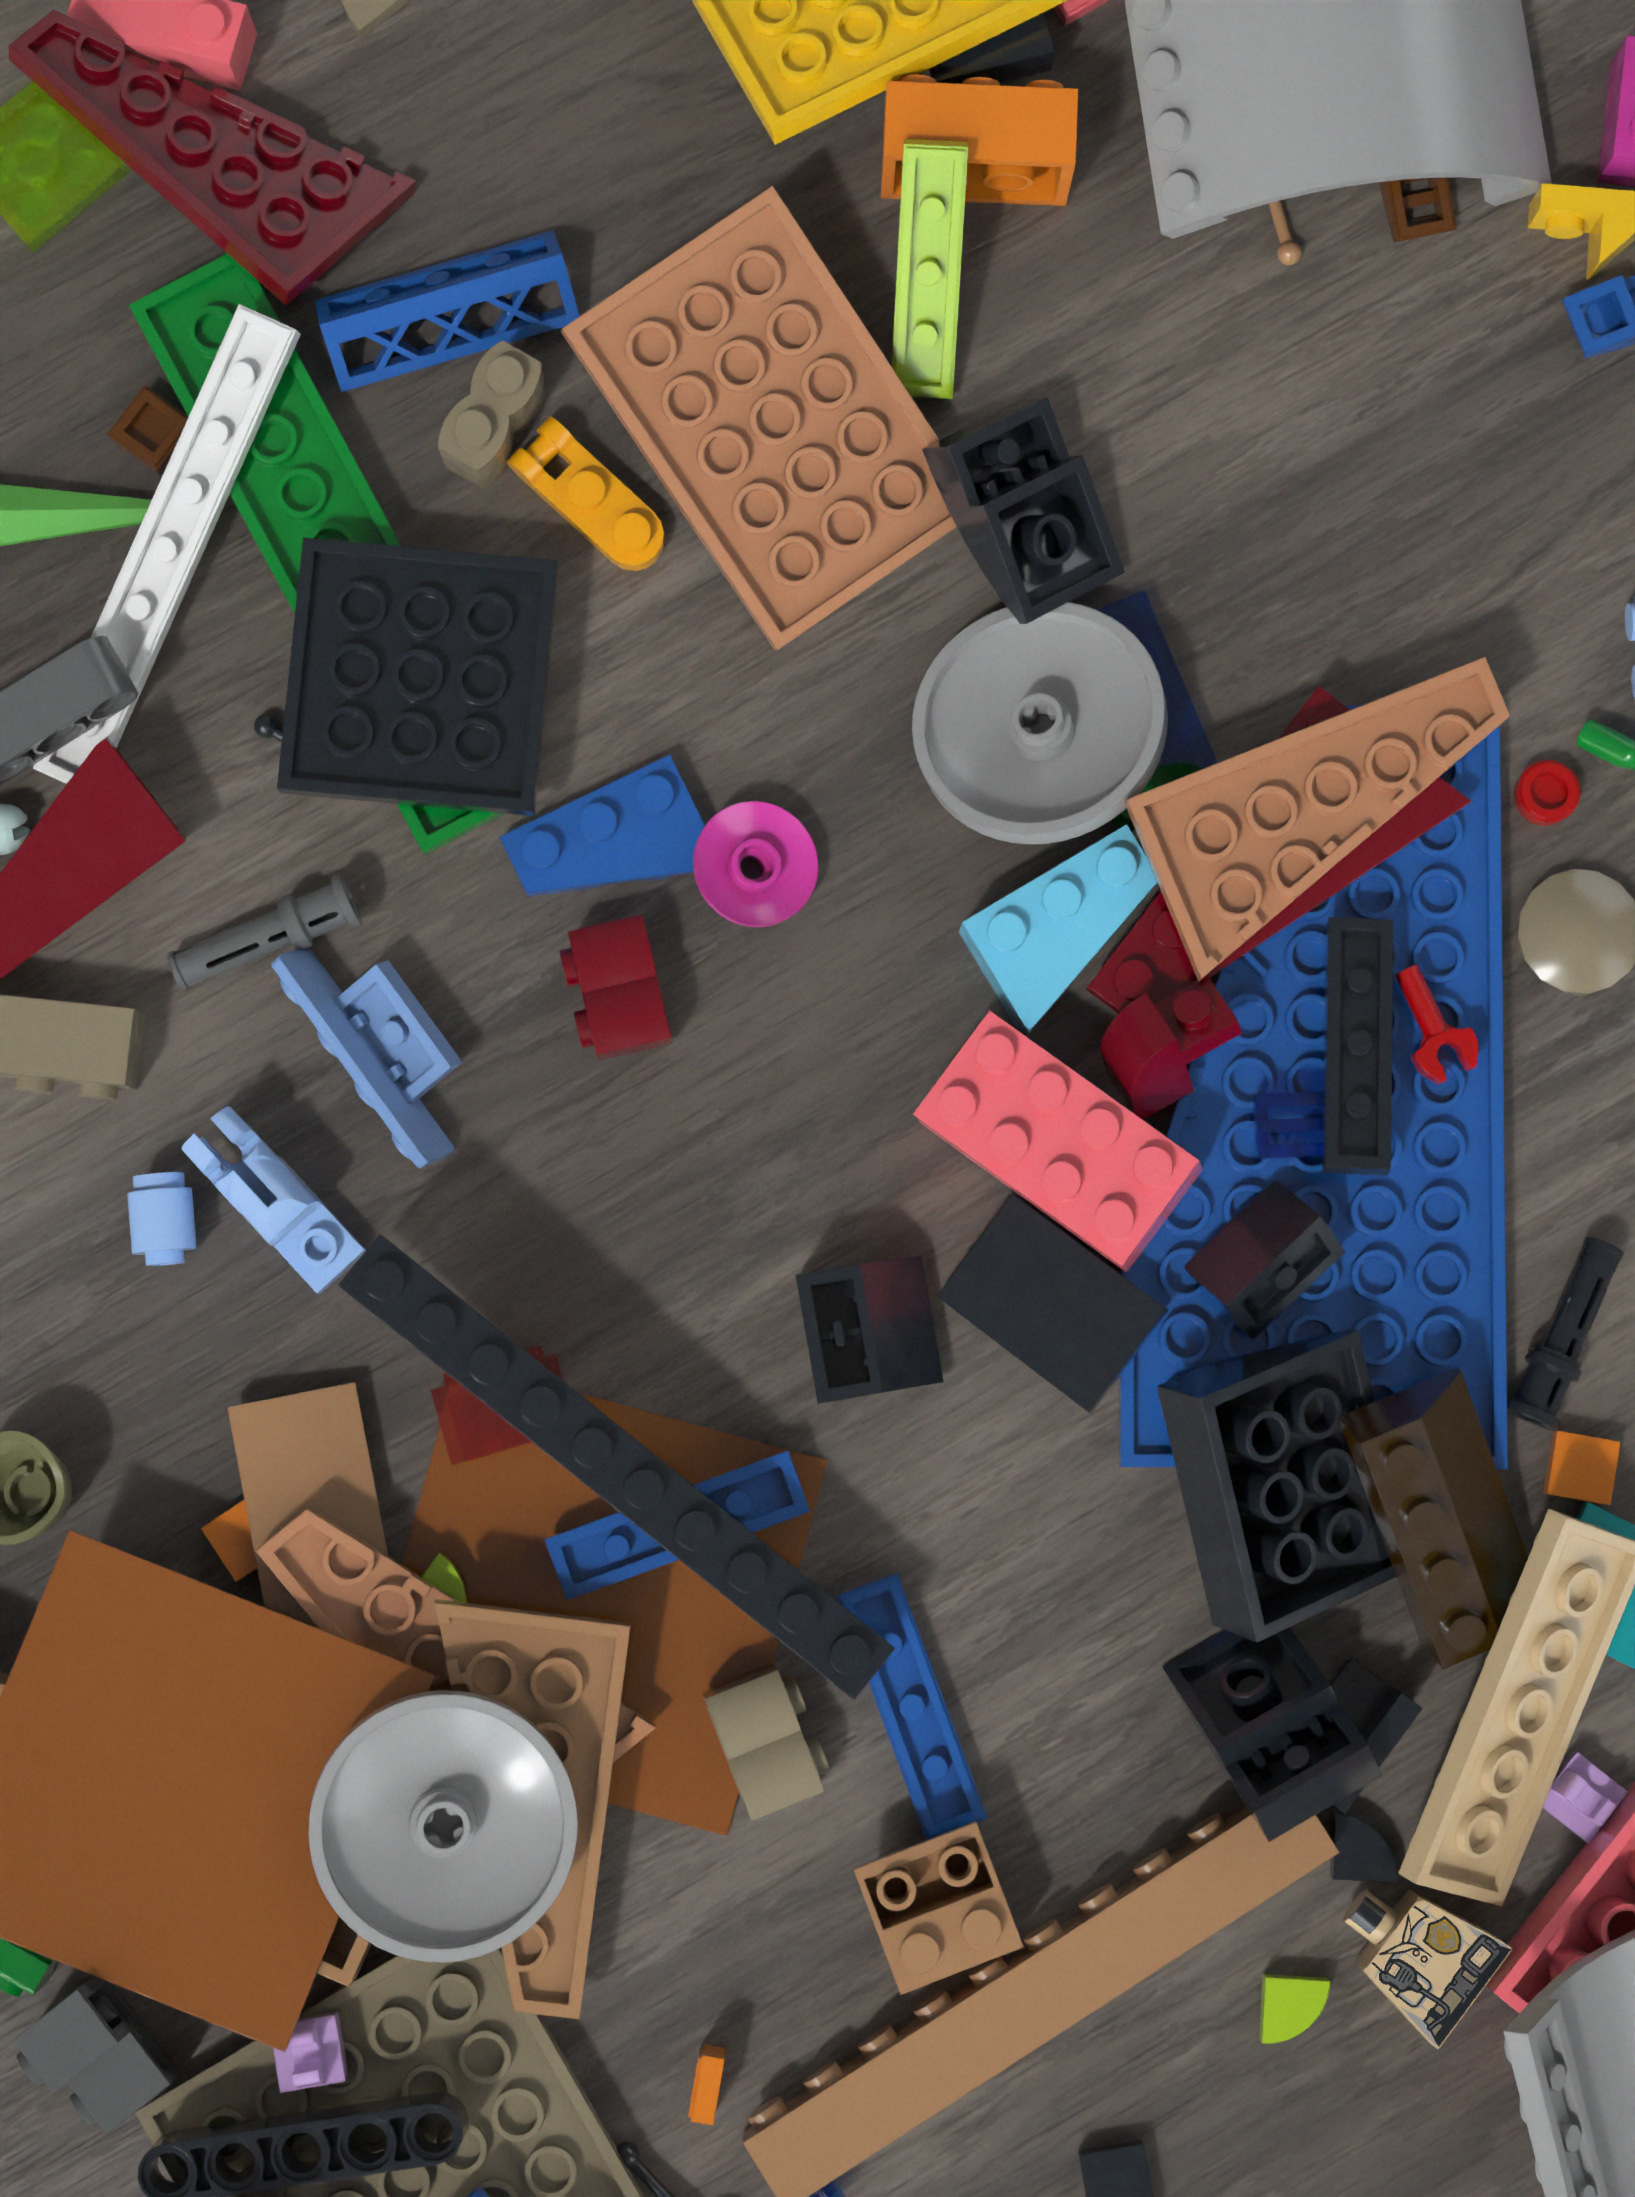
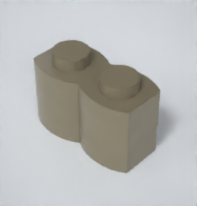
(503, 403)
(765, 1742)

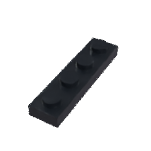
(1358, 1046)

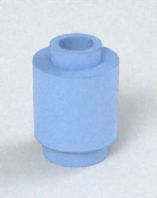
(161, 1218)

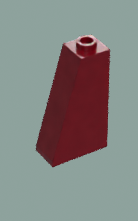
(81, 853)

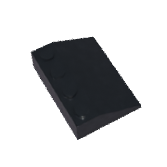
(1274, 1482)

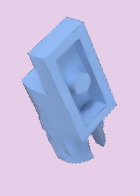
(277, 1203)

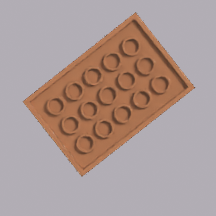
(768, 417)

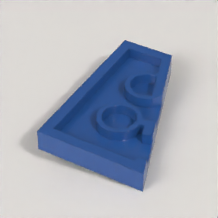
(611, 836)

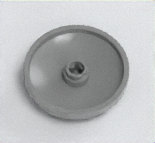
(1040, 724)
(442, 1826)

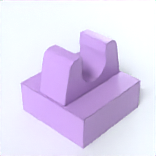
(1582, 1796)
(313, 2054)

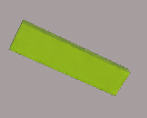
(929, 265)

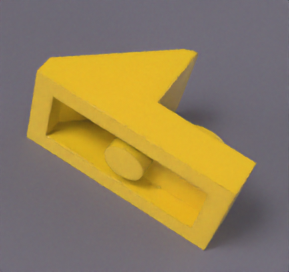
(1576, 210)

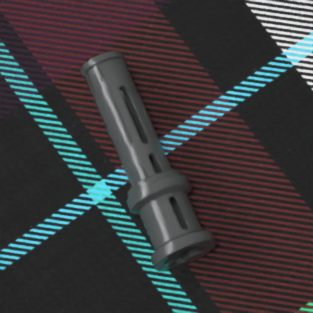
(293, 922)

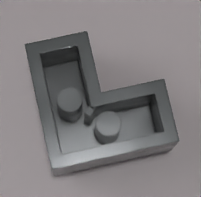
(101, 2053)

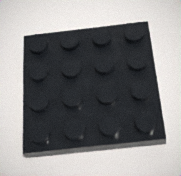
(418, 676)

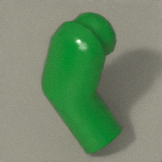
(1607, 744)

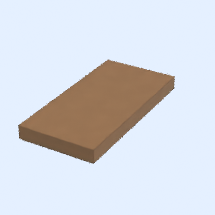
(300, 1456)

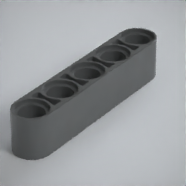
(60, 703)

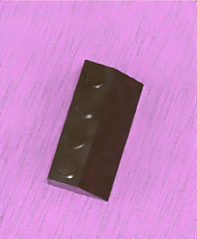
(1439, 1512)

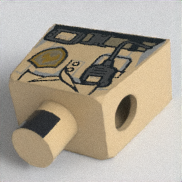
(1425, 1959)

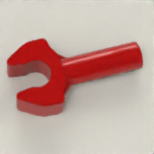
(1434, 1029)

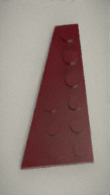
(226, 164)
(1153, 954)

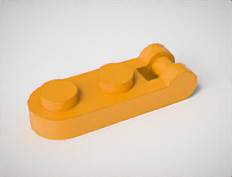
(591, 498)

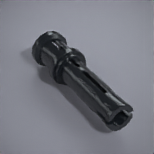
(1555, 1361)

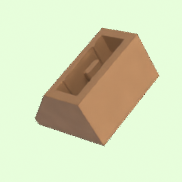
(938, 1907)

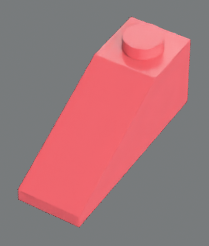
(200, 37)

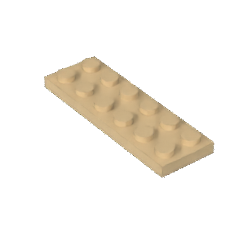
(1523, 1710)

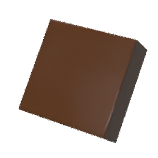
(149, 429)

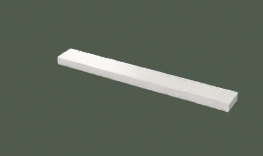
(185, 511)

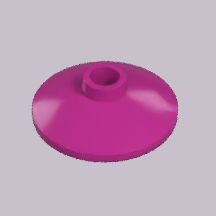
(775, 843)

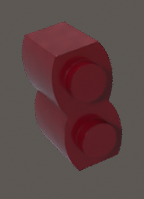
(618, 988)

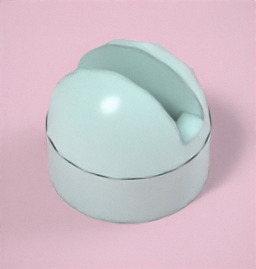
(11, 831)

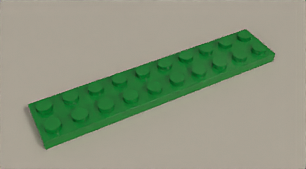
(298, 468)

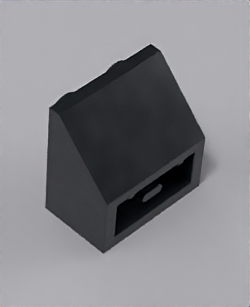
(869, 1329)

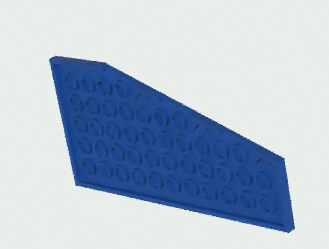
(1418, 1244)

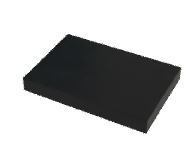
(1052, 1303)

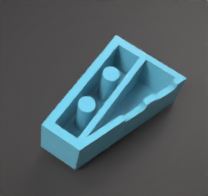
(1056, 925)

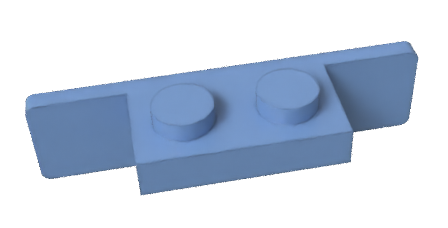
(381, 1042)

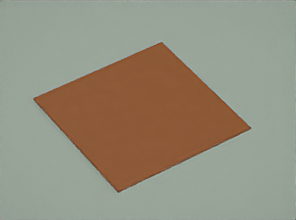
(682, 1631)
(169, 1783)

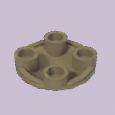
(1578, 931)

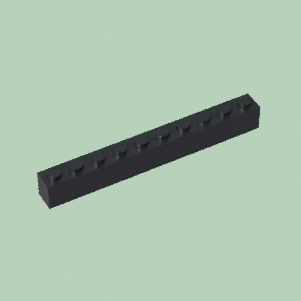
(616, 1466)

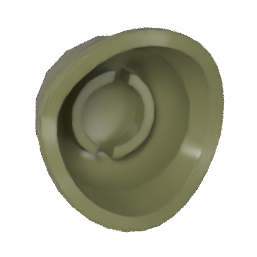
(32, 1487)

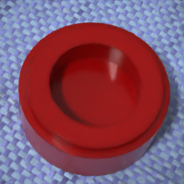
(1546, 793)

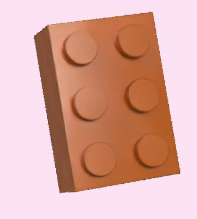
(1015, 135)

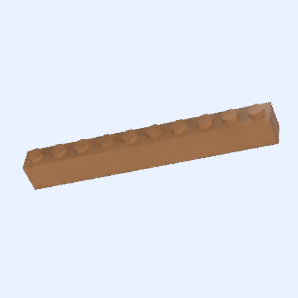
(1026, 1999)

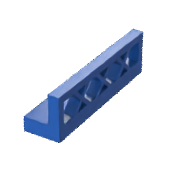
(441, 289)

